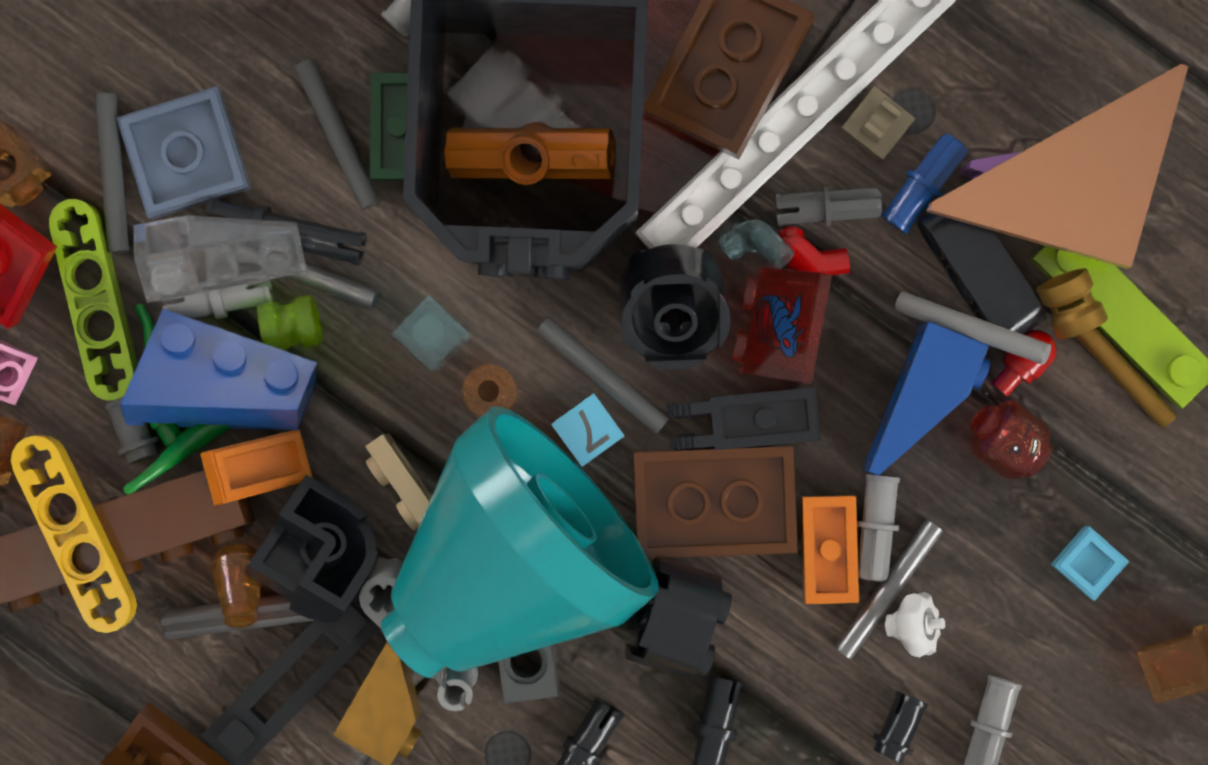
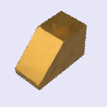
(383, 711)

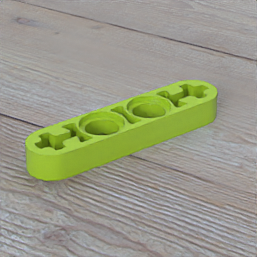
(85, 303)

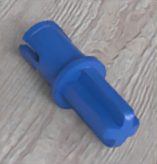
(924, 183)

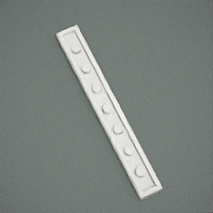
(791, 121)

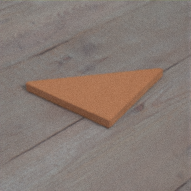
(1082, 185)

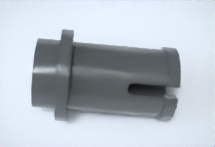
(134, 440)

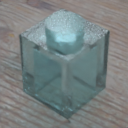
(432, 334)

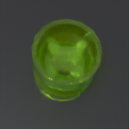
(290, 323)

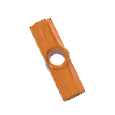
(497, 153)

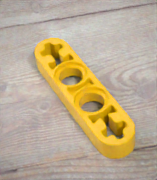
(65, 537)

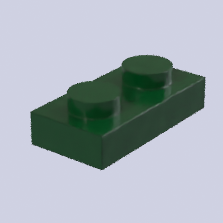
(388, 126)

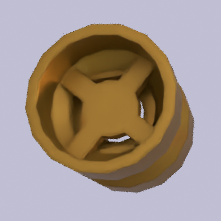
(1072, 303)

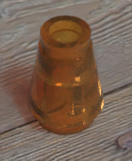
(235, 589)

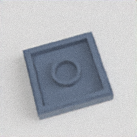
(183, 153)

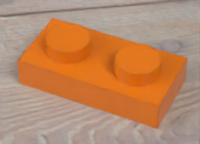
(829, 549)

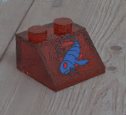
(782, 325)

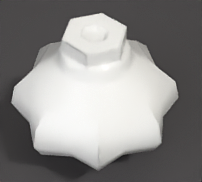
(916, 624)

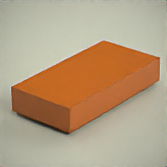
(255, 466)

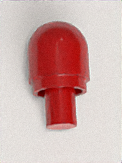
(1021, 368)

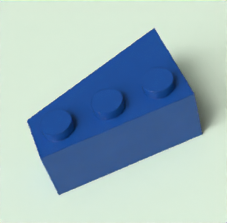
(216, 378)

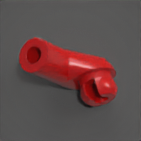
(809, 259)

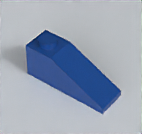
(931, 384)

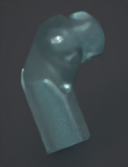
(756, 237)

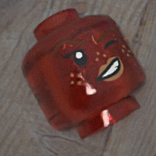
(1010, 440)

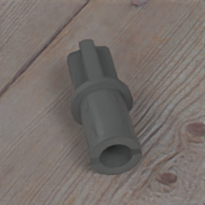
(828, 205)

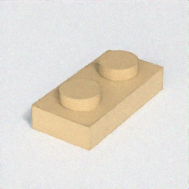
(391, 466)

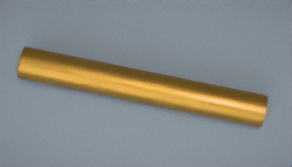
(1127, 377)

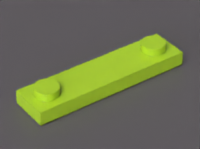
(1136, 327)

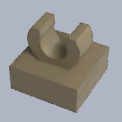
(877, 124)

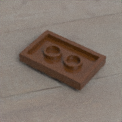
(728, 69)
(716, 502)

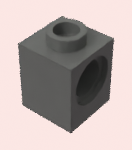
(533, 685)

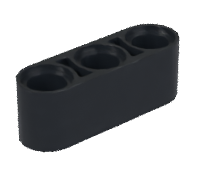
(983, 273)

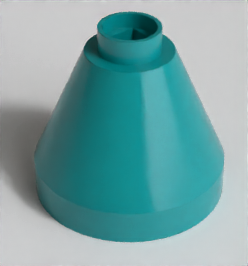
(512, 555)

